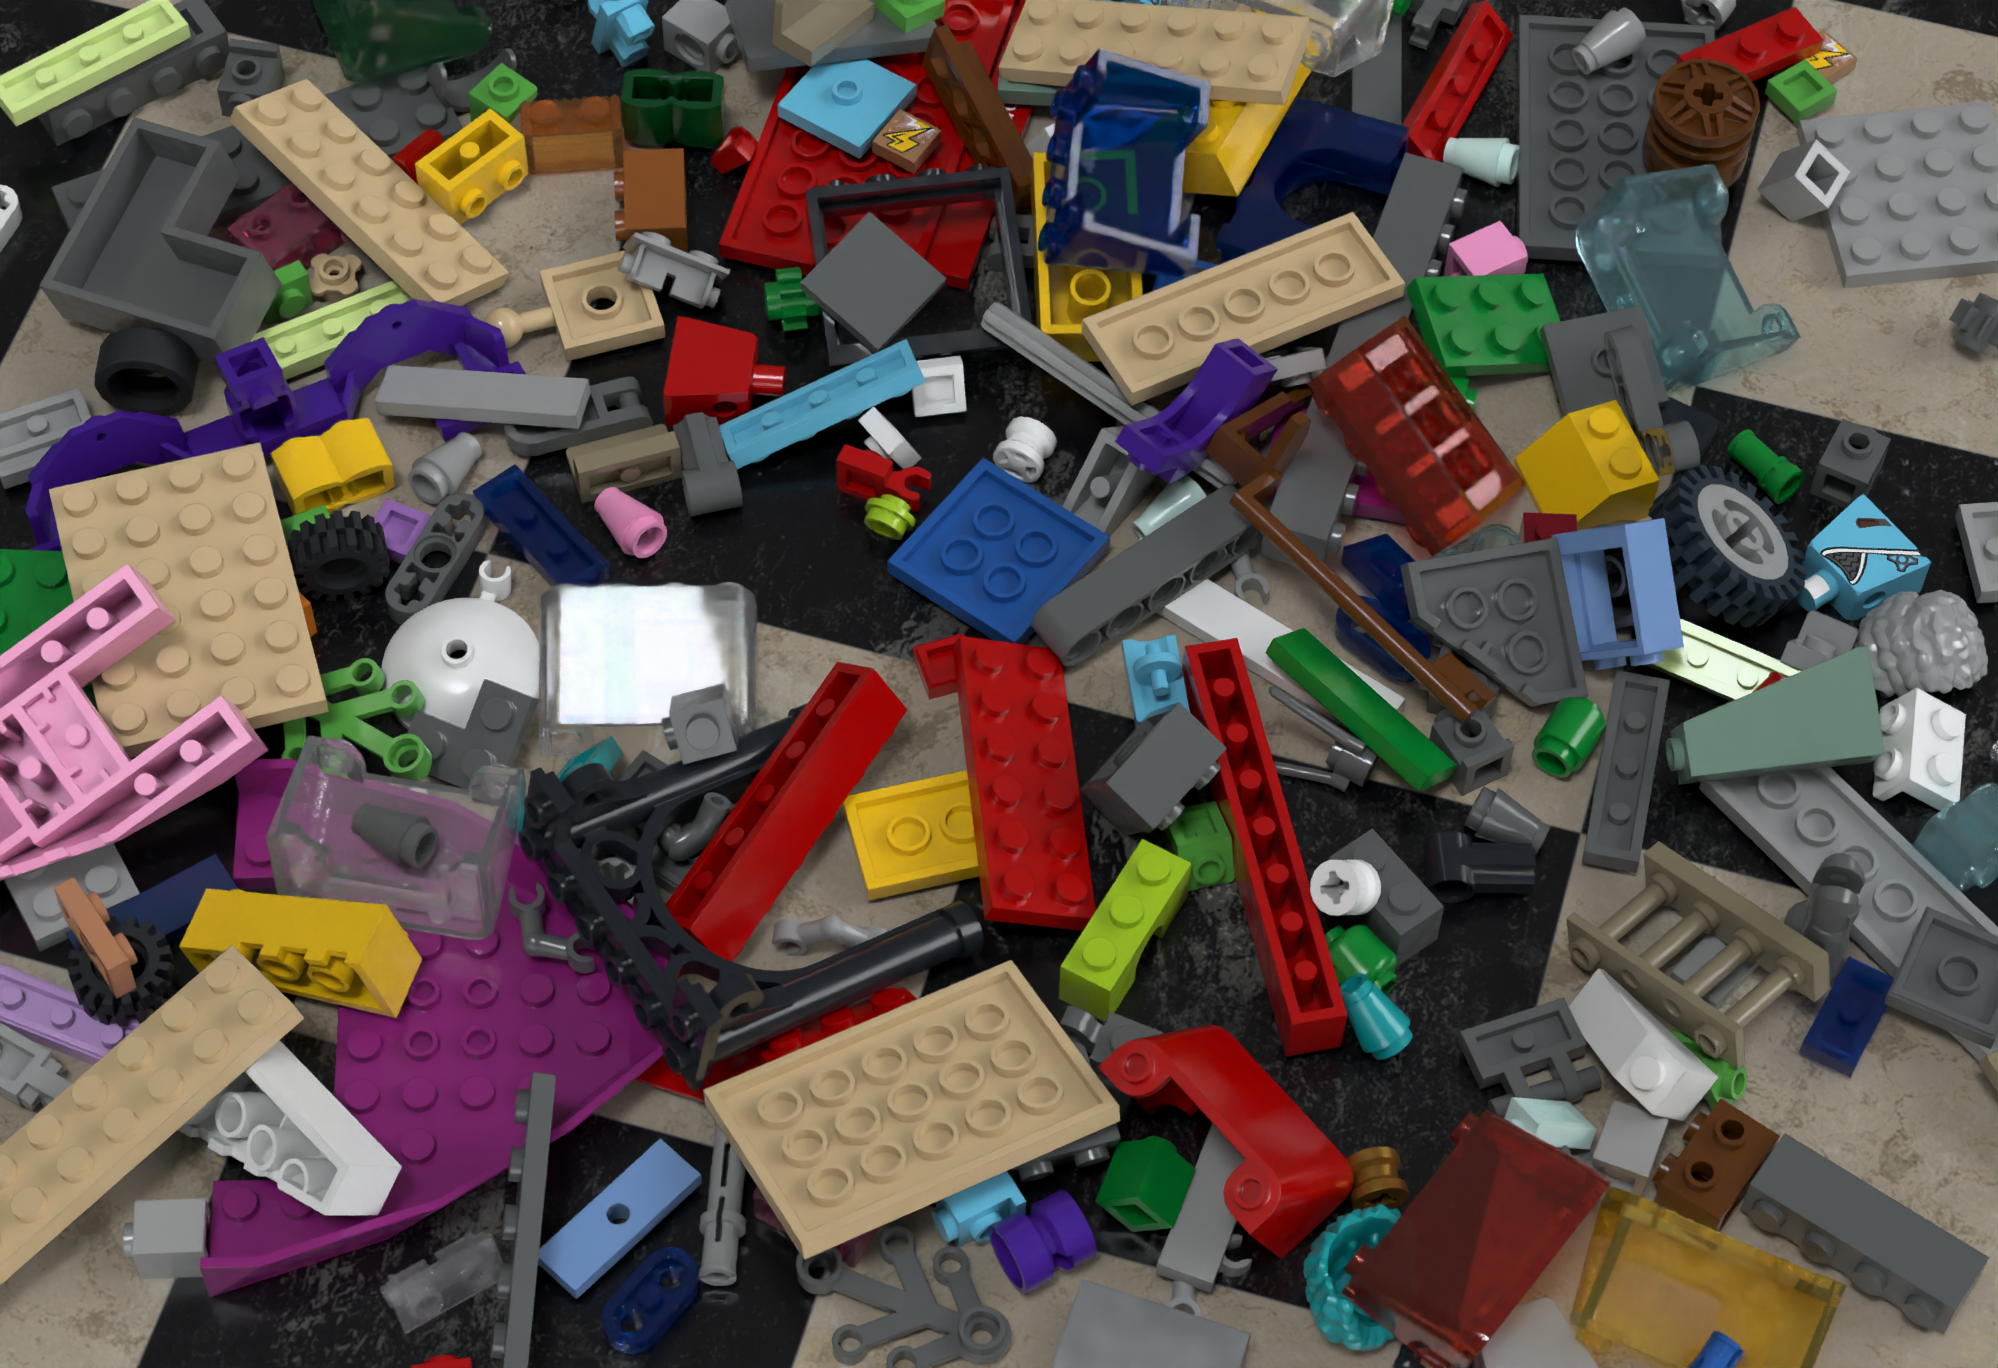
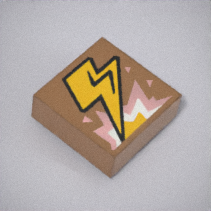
(1833, 59)
(906, 141)

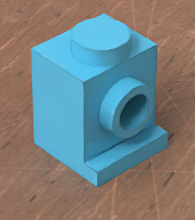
(971, 1211)

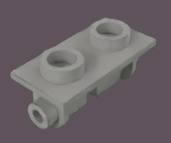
(692, 271)

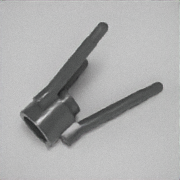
(1348, 755)

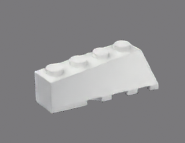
(297, 1135)

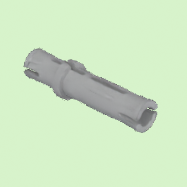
(723, 1220)

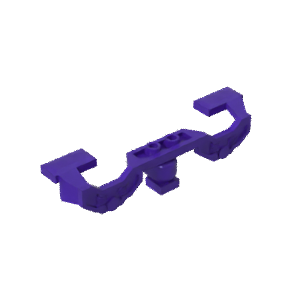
(263, 404)

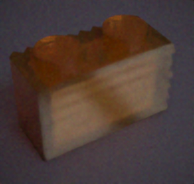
(572, 134)

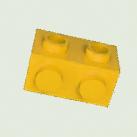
(474, 166)

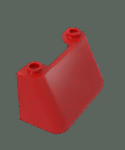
(1290, 1167)

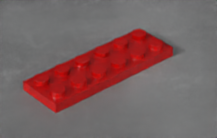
(1023, 784)

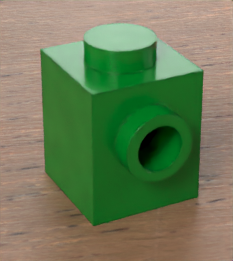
(1146, 1184)

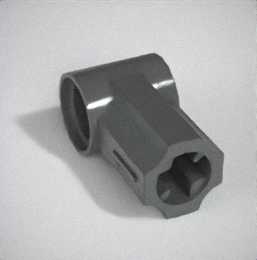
(707, 475)

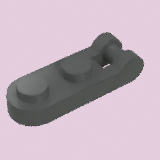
(595, 423)

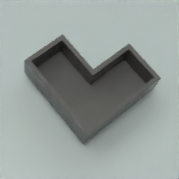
(146, 250)

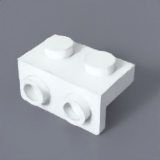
(1921, 750)

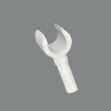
(493, 588)

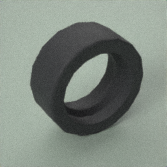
(151, 351)

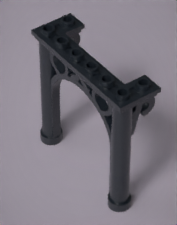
(747, 1002)

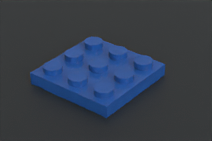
(997, 553)

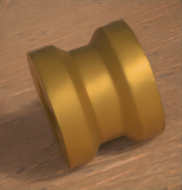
(1377, 1179)

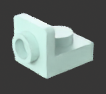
(1552, 1121)

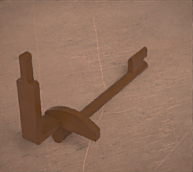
(1446, 677)

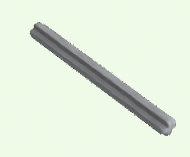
(1080, 376)

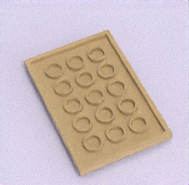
(221, 565)
(909, 1108)

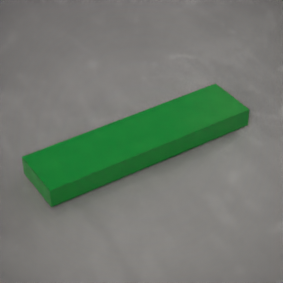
(1361, 709)

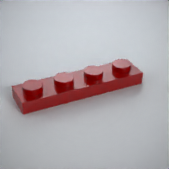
(1456, 81)

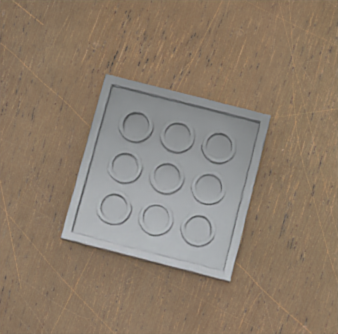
(1914, 194)

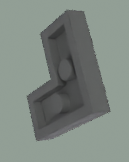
(490, 737)

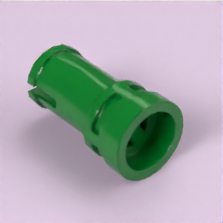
(1774, 473)

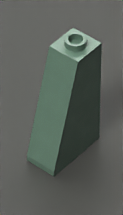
(1792, 725)

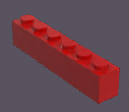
(786, 809)

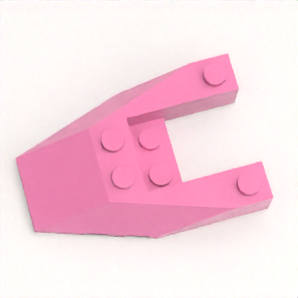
(62, 767)

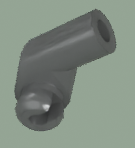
(688, 842)

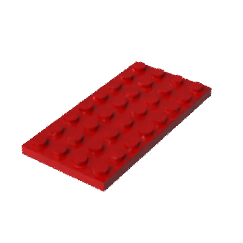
(769, 212)

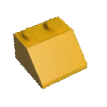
(1590, 468)

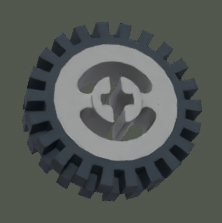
(1729, 546)

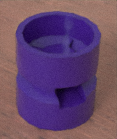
(1046, 1239)

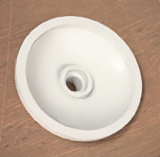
(497, 649)

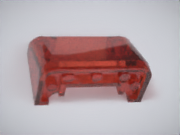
(1473, 1240)

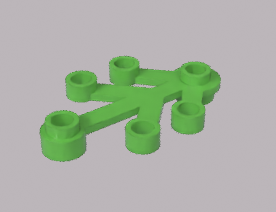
(346, 717)

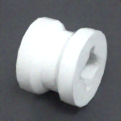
(1025, 449)
(1359, 890)

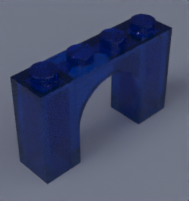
(1309, 147)

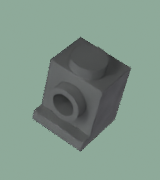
(249, 73)
(1474, 747)

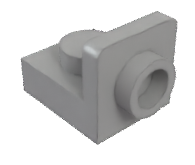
(1819, 641)

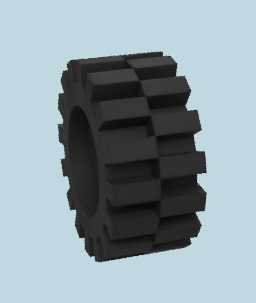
(338, 555)
(151, 985)

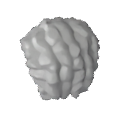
(1923, 643)

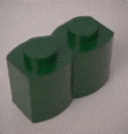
(673, 107)

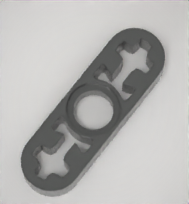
(436, 537)

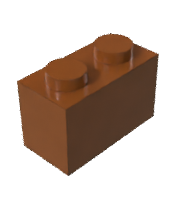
(652, 195)

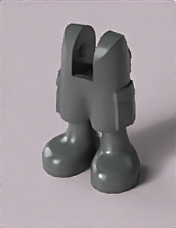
(1830, 909)

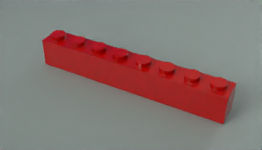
(1265, 853)

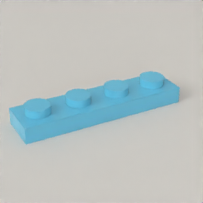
(821, 404)

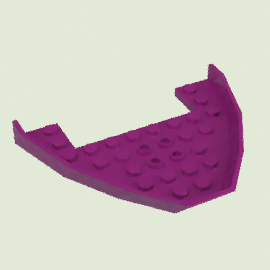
(440, 1074)

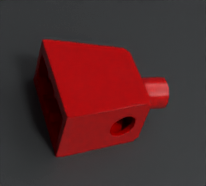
(716, 372)

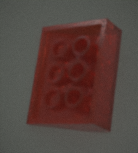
(1416, 436)

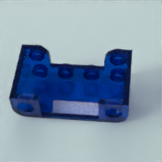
(1122, 167)

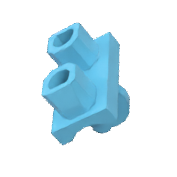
(622, 28)
(1153, 675)

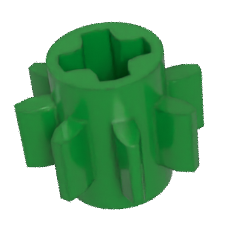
(787, 301)

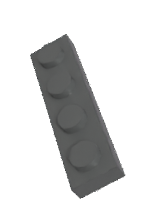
(1626, 771)

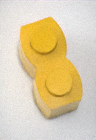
(333, 468)

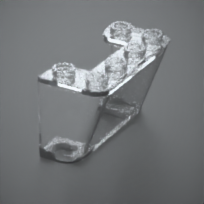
(628, 649)

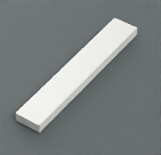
(1219, 615)

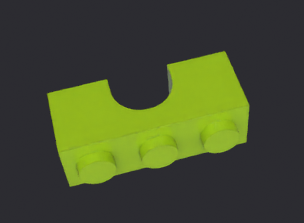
(1108, 950)

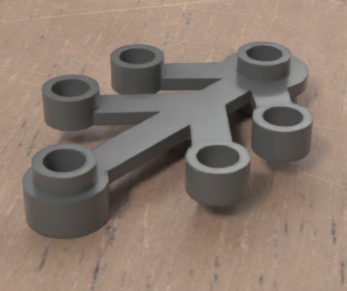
(910, 1308)

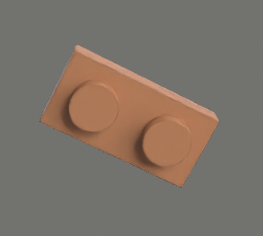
(87, 920)

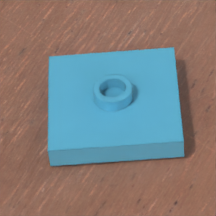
(846, 102)

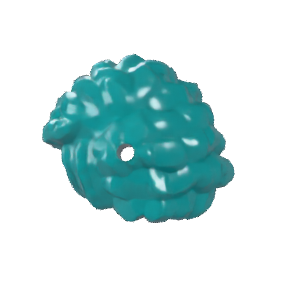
(1325, 1277)

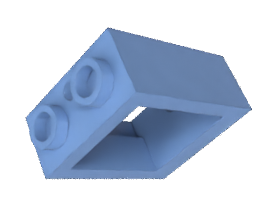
(1649, 587)

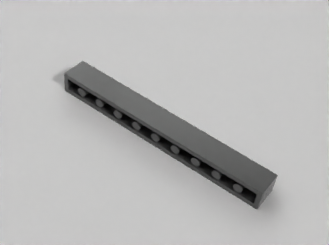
(1323, 473)

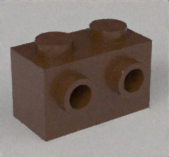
(1715, 1166)

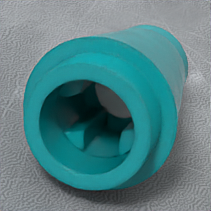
(1375, 1018)

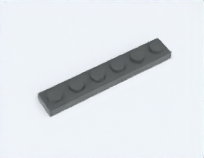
(523, 1222)

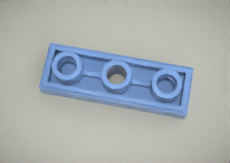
(641, 1196)

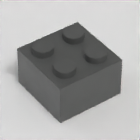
(1154, 770)

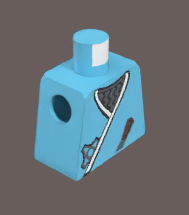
(1860, 562)

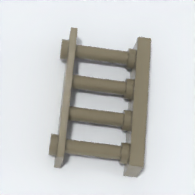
(1708, 908)

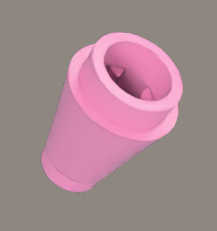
(631, 523)

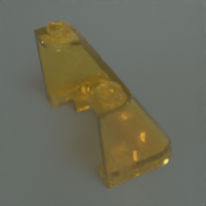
(1672, 1282)

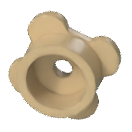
(338, 286)

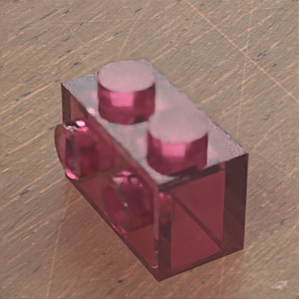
(287, 229)

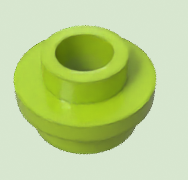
(889, 516)

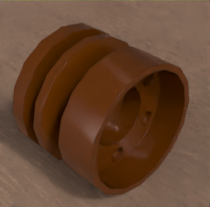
(1701, 117)

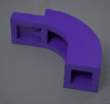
(1220, 391)

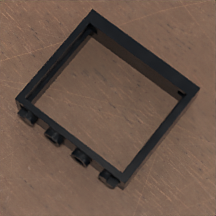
(926, 189)

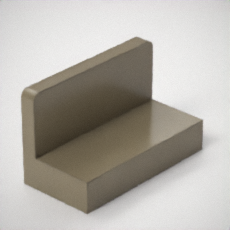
(817, 26)
(625, 461)

